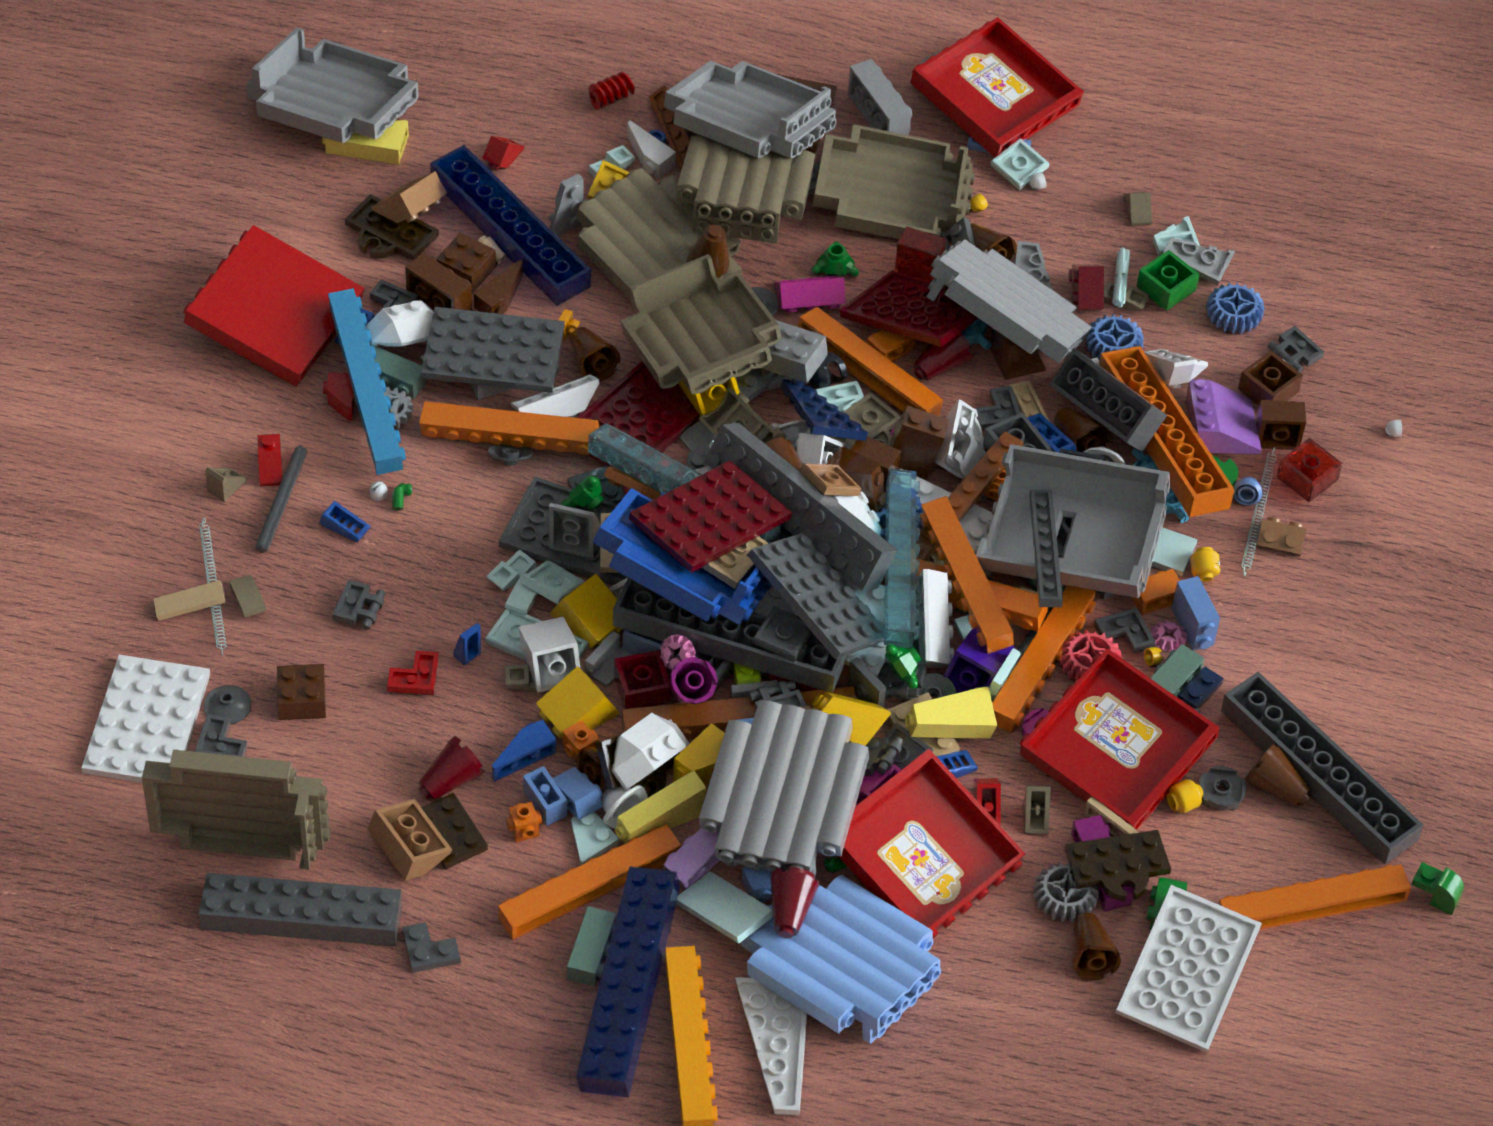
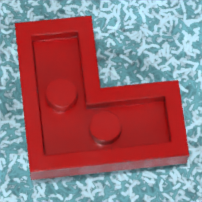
(416, 680)

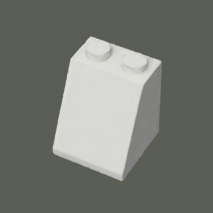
(549, 651)

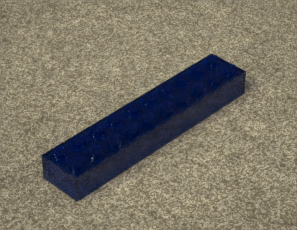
(512, 225)
(628, 982)

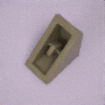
(1138, 208)
(223, 482)
(1036, 809)

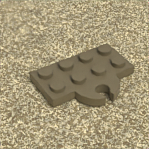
(874, 418)

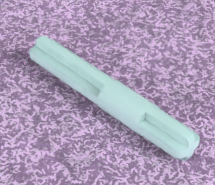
(1121, 277)

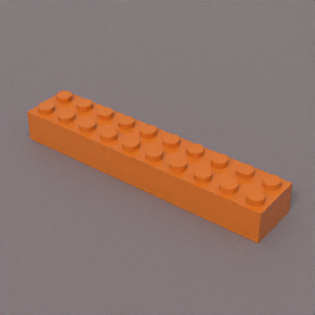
(1176, 444)

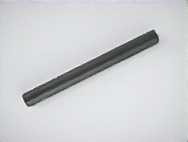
(281, 499)

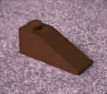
(499, 292)

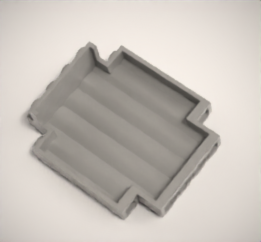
(330, 89)
(751, 109)
(1008, 300)
(784, 788)

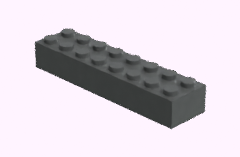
(301, 909)

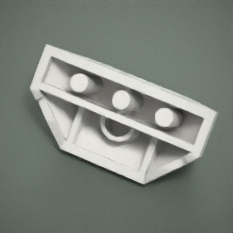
(401, 324)
(1175, 367)
(564, 401)
(959, 418)
(858, 507)
(646, 748)

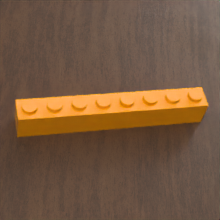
(689, 1038)

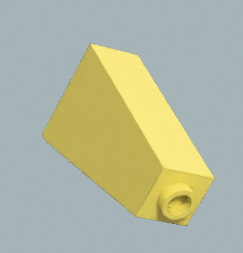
(383, 149)
(954, 716)
(670, 806)

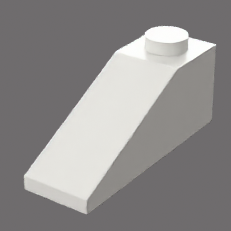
(652, 153)

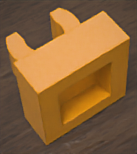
(570, 323)

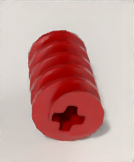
(610, 89)

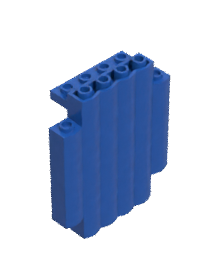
(657, 570)

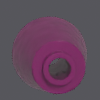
(693, 680)

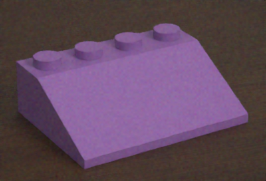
(1222, 418)

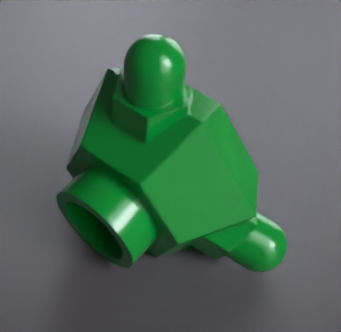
(835, 262)
(586, 494)
(903, 663)

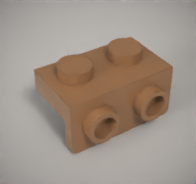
(1281, 536)

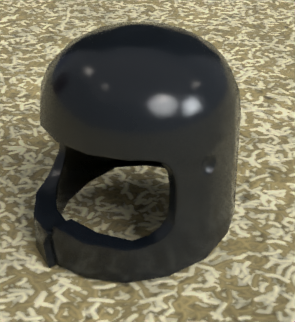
(823, 376)

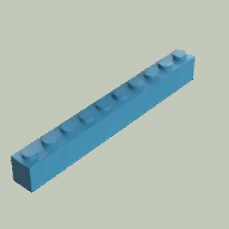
(365, 381)

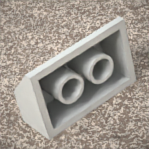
(817, 448)

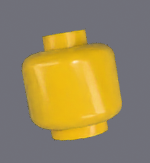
(1205, 563)
(1184, 796)

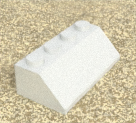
(934, 619)

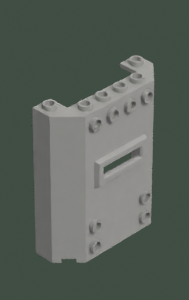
(1113, 525)

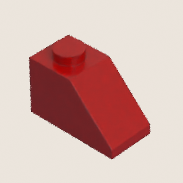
(501, 152)
(340, 394)
(269, 459)
(988, 794)

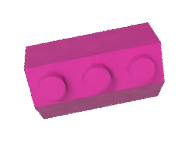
(810, 293)

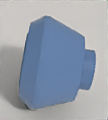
(1247, 491)

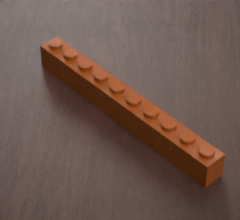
(695, 718)

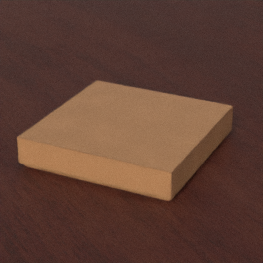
(831, 479)

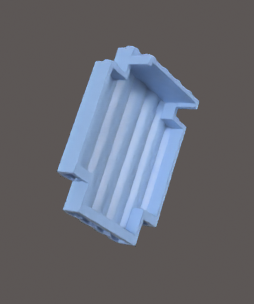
(847, 960)

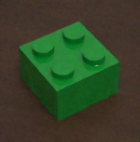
(1167, 280)

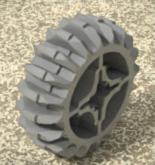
(1051, 895)

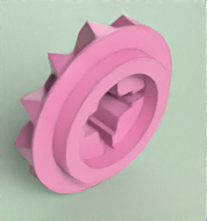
(675, 642)
(1167, 643)

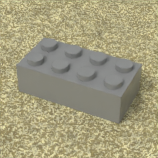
(878, 99)
(797, 353)

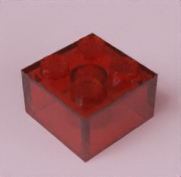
(917, 252)
(1309, 470)

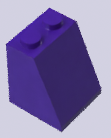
(973, 666)

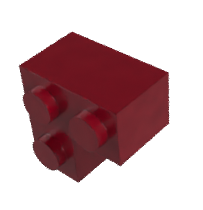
(1088, 285)

